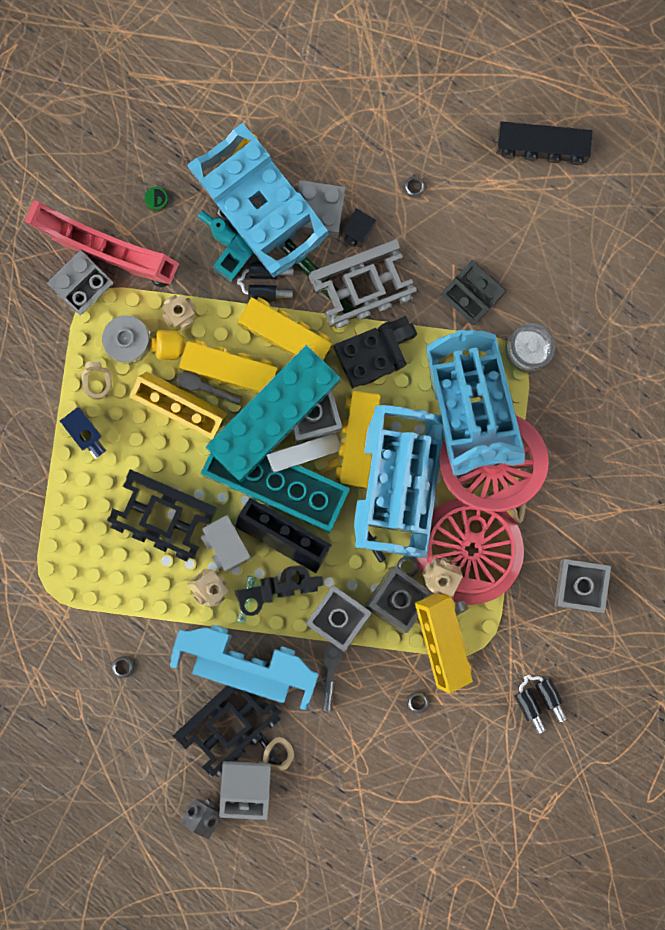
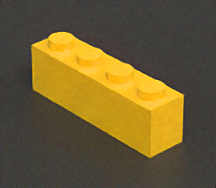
(281, 331)
(227, 368)
(179, 405)
(355, 463)
(444, 642)

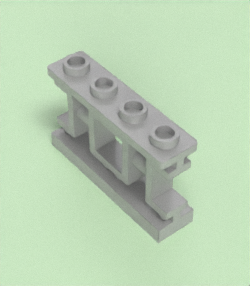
(356, 267)

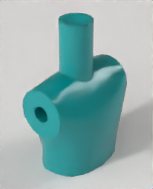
(218, 228)

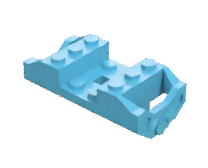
(241, 181)
(481, 430)
(400, 481)
(247, 675)

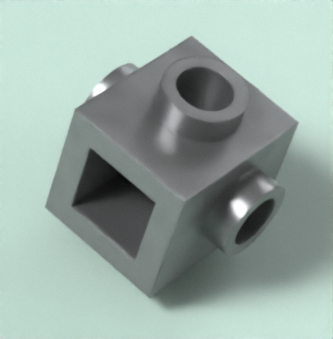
(201, 817)

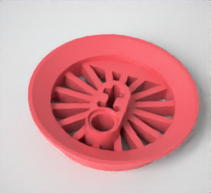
(511, 496)
(474, 590)

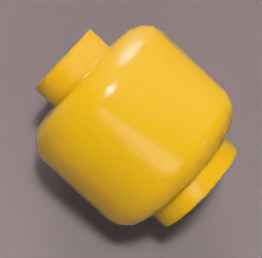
(167, 344)

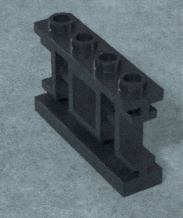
(169, 500)
(215, 711)

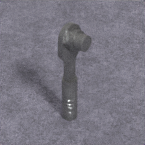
(193, 382)
(332, 660)

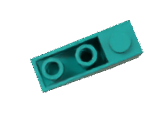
(233, 259)

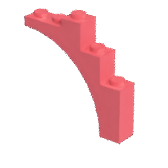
(101, 246)

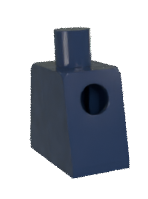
(77, 422)

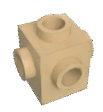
(181, 320)
(442, 576)
(208, 588)

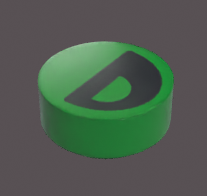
(156, 198)

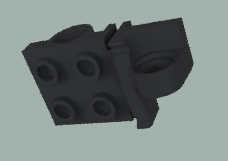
(374, 352)
(286, 588)

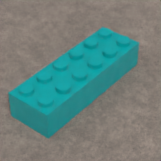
(273, 413)
(287, 490)

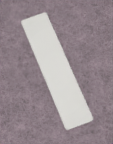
(304, 452)

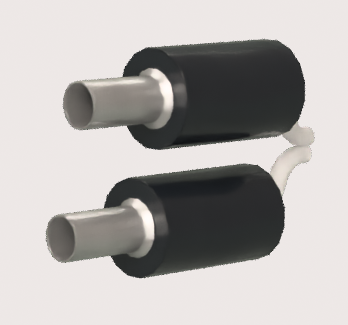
(266, 292)
(530, 706)

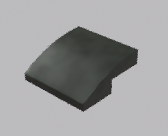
(473, 292)

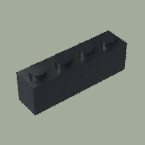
(544, 142)
(283, 535)

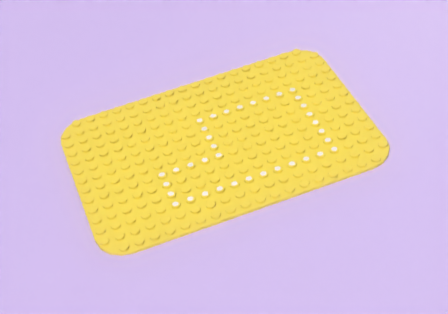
(111, 572)

